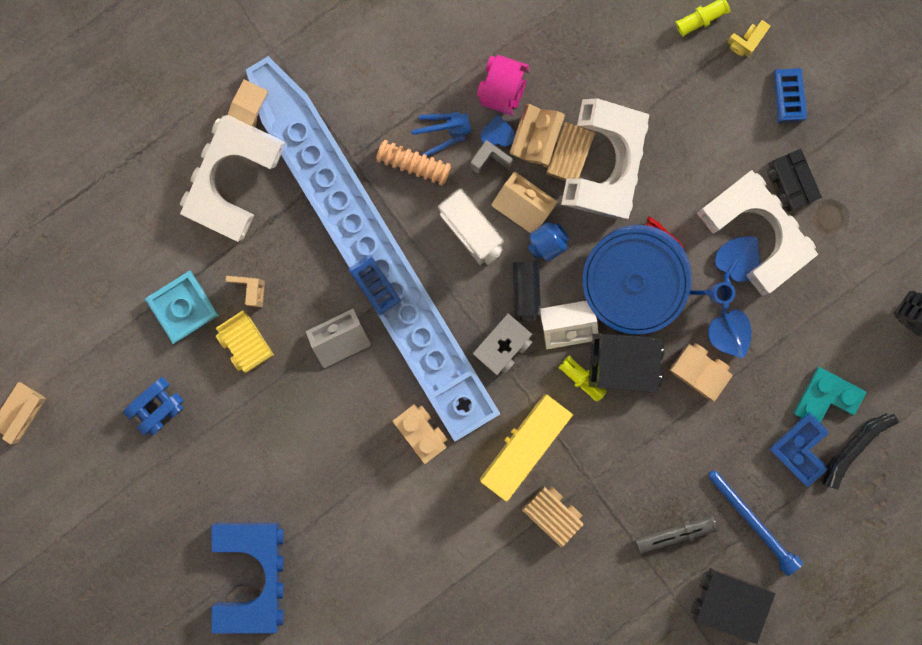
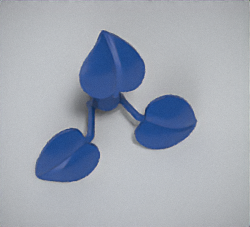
(732, 330)

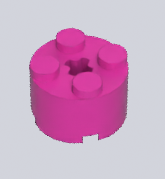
(503, 84)

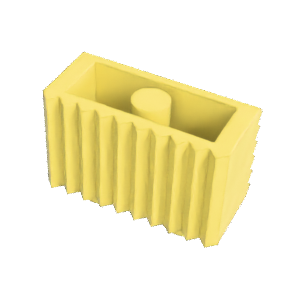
(244, 342)

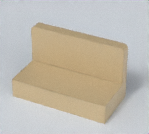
(524, 202)
(254, 290)
(19, 412)

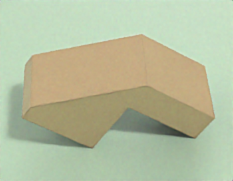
(248, 103)

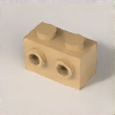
(420, 434)

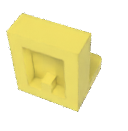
(752, 36)

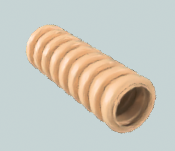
(413, 162)

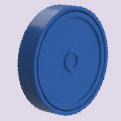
(637, 279)

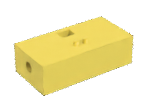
(525, 447)

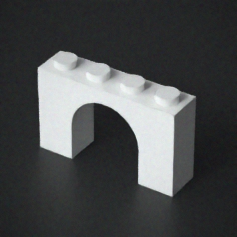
(627, 133)
(204, 201)
(471, 228)
(791, 247)

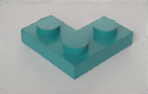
(826, 390)

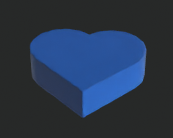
(498, 133)

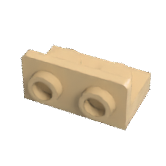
(537, 134)

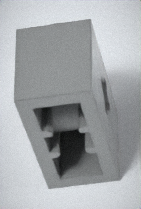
(506, 329)

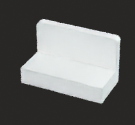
(568, 324)

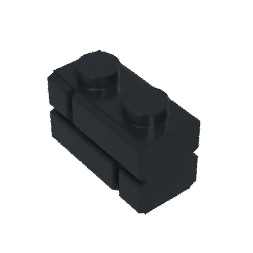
(793, 180)

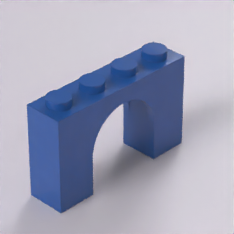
(263, 543)

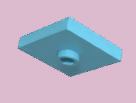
(181, 307)

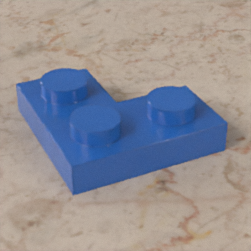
(795, 448)

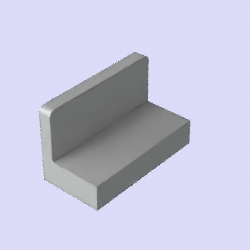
(485, 153)
(338, 338)

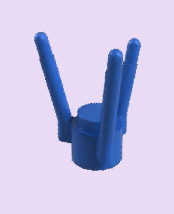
(455, 123)

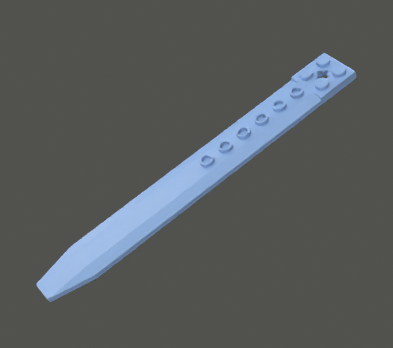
(361, 232)

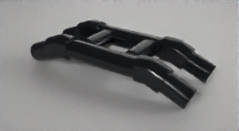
(869, 430)

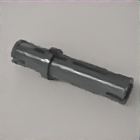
(677, 534)

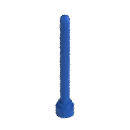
(788, 561)

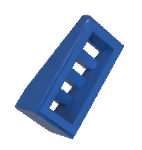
(782, 115)
(360, 266)

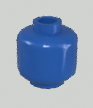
(548, 241)

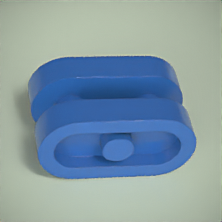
(170, 407)

